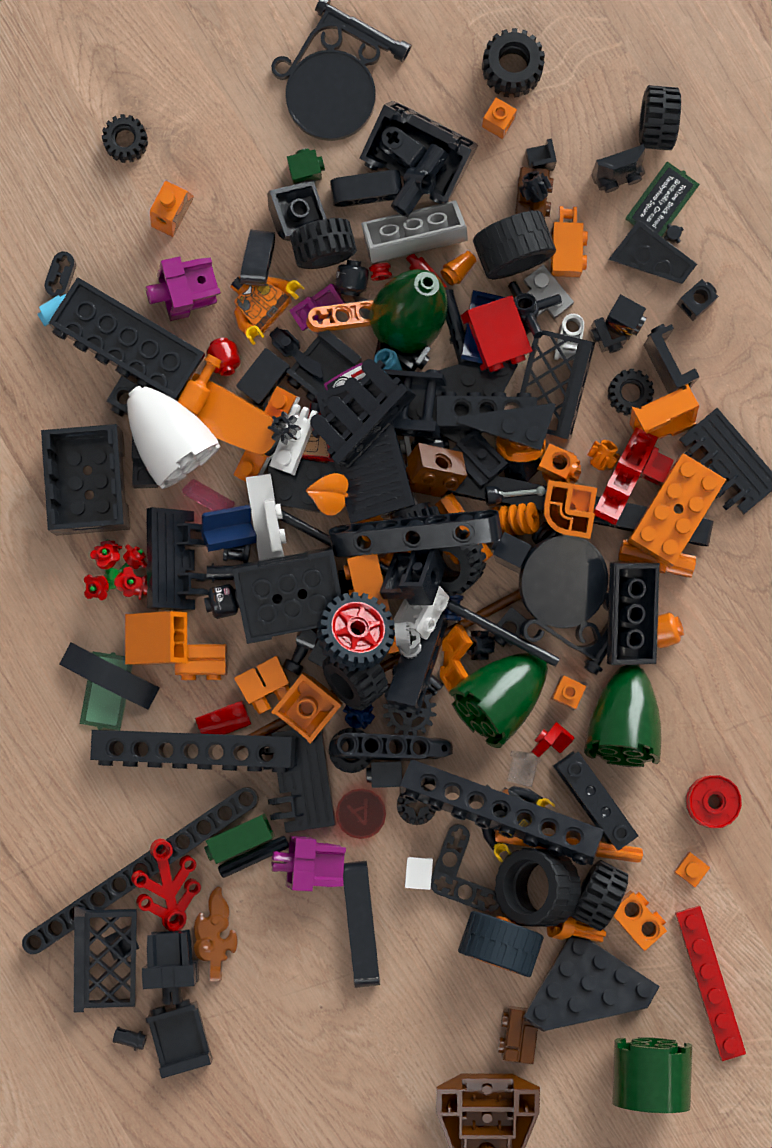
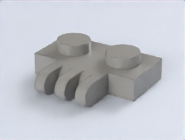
(544, 285)

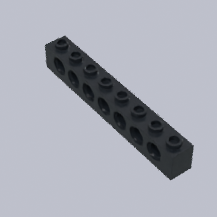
(104, 740)
(420, 774)

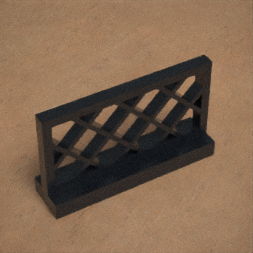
(576, 381)
(82, 958)

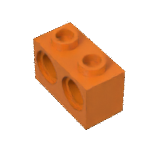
(634, 923)

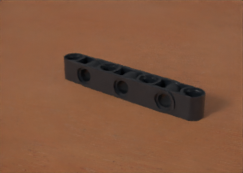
(434, 532)

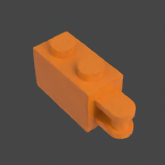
(569, 244)

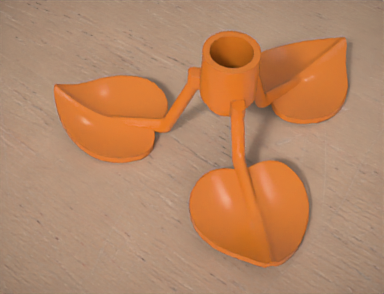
(330, 496)

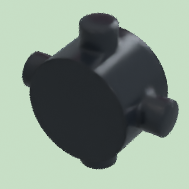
(673, 233)

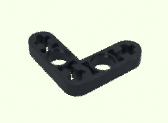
(451, 874)

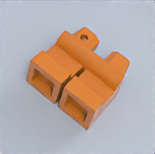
(254, 689)

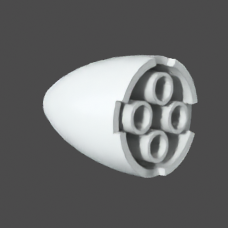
(168, 436)

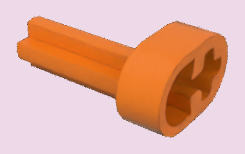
(576, 928)

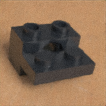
(414, 576)

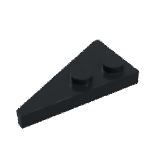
(519, 425)

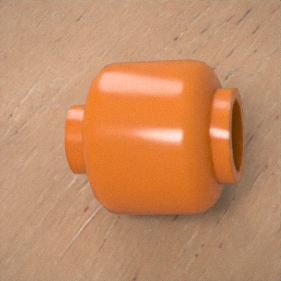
(669, 630)

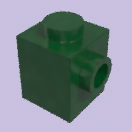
(305, 166)

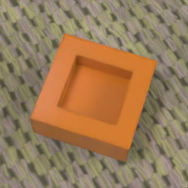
(692, 869)

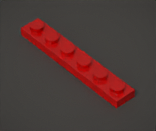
(710, 983)

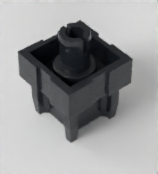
(170, 964)

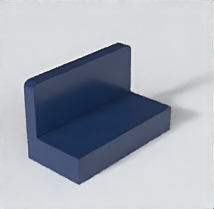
(228, 528)

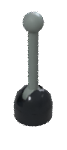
(495, 495)

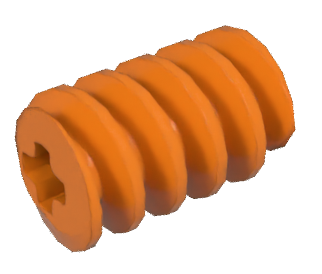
(519, 519)

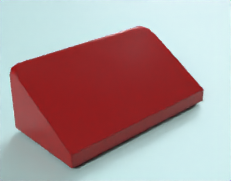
(224, 719)

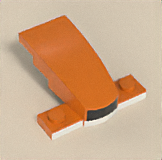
(245, 425)

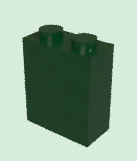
(239, 839)

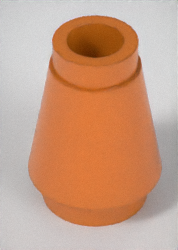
(457, 269)

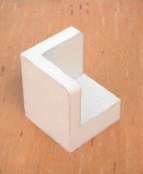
(418, 873)

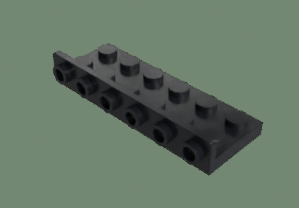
(125, 340)

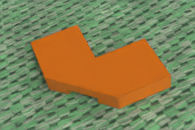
(454, 647)

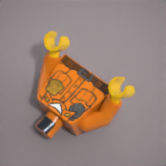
(260, 306)

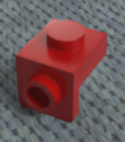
(556, 737)

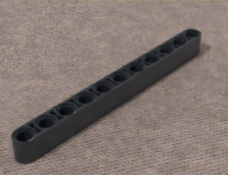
(627, 521)
(107, 887)

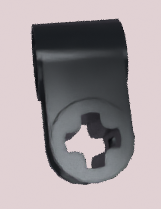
(404, 149)

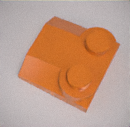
(307, 706)

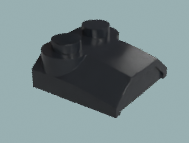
(619, 169)
(294, 207)

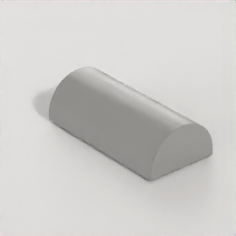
(420, 232)

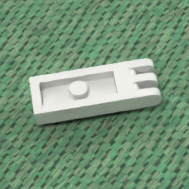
(288, 456)

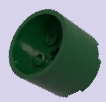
(652, 1075)

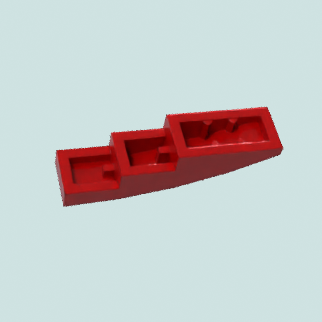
(625, 476)

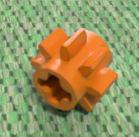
(603, 455)

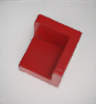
(656, 467)

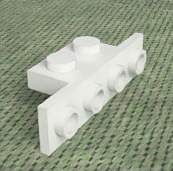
(265, 516)

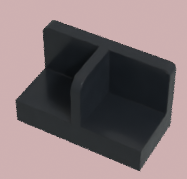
(263, 377)

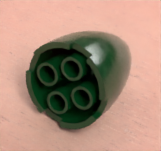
(409, 311)
(500, 696)
(625, 721)

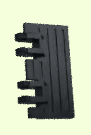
(731, 459)
(169, 559)
(308, 785)

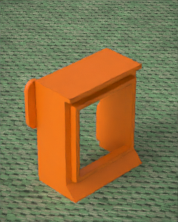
(668, 414)

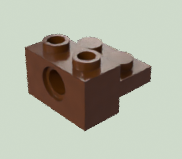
(435, 470)

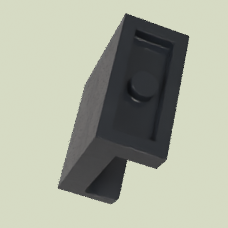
(332, 355)
(664, 362)
(179, 1038)

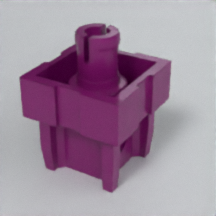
(181, 286)
(310, 864)

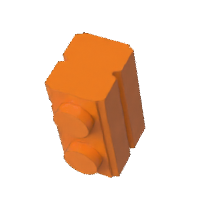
(204, 660)

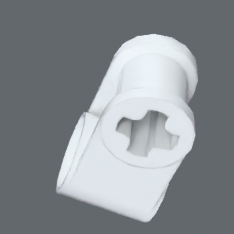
(569, 348)

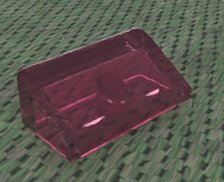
(206, 496)

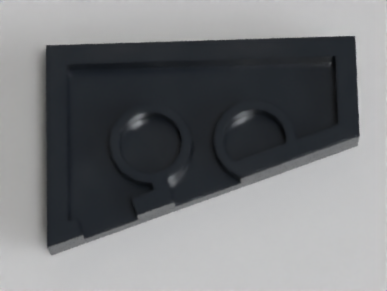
(653, 254)

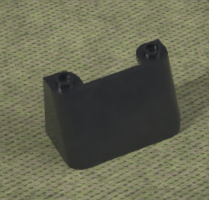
(425, 132)

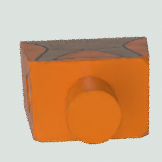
(170, 206)

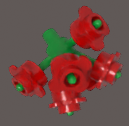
(122, 579)

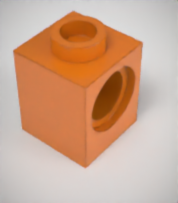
(499, 118)
(555, 452)
(568, 692)

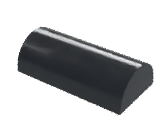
(633, 613)

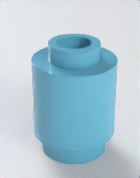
(49, 308)

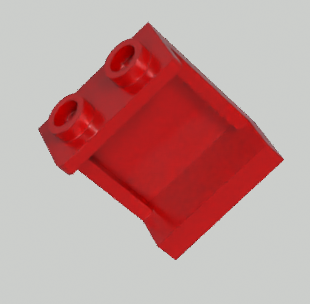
(498, 333)

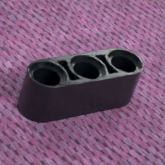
(365, 188)
(257, 258)

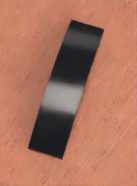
(109, 676)

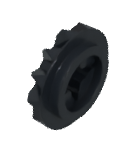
(408, 815)

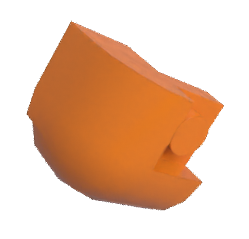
(570, 508)

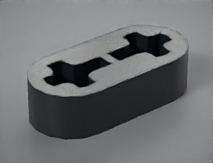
(65, 277)

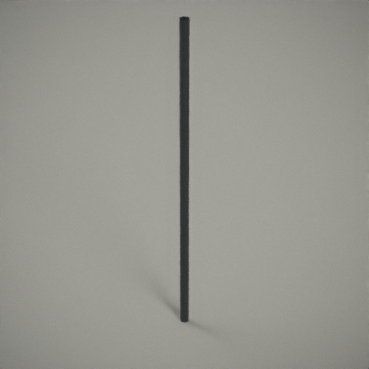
(451, 606)

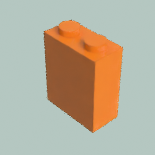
(156, 638)

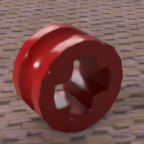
(380, 271)

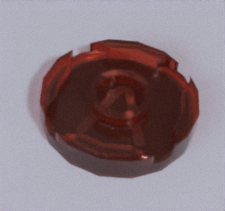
(361, 813)

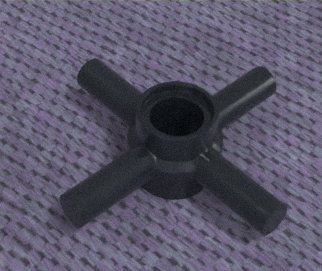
(529, 308)

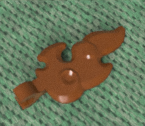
(208, 943)

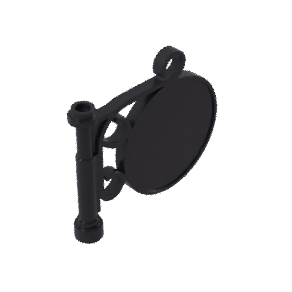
(332, 90)
(563, 588)

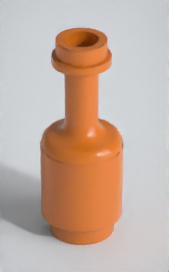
(196, 392)

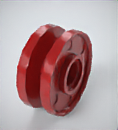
(729, 801)

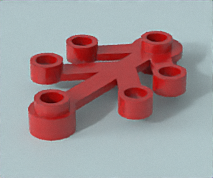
(168, 888)

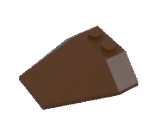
(487, 1110)

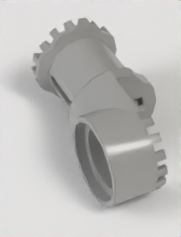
(403, 636)

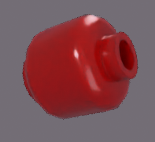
(228, 354)

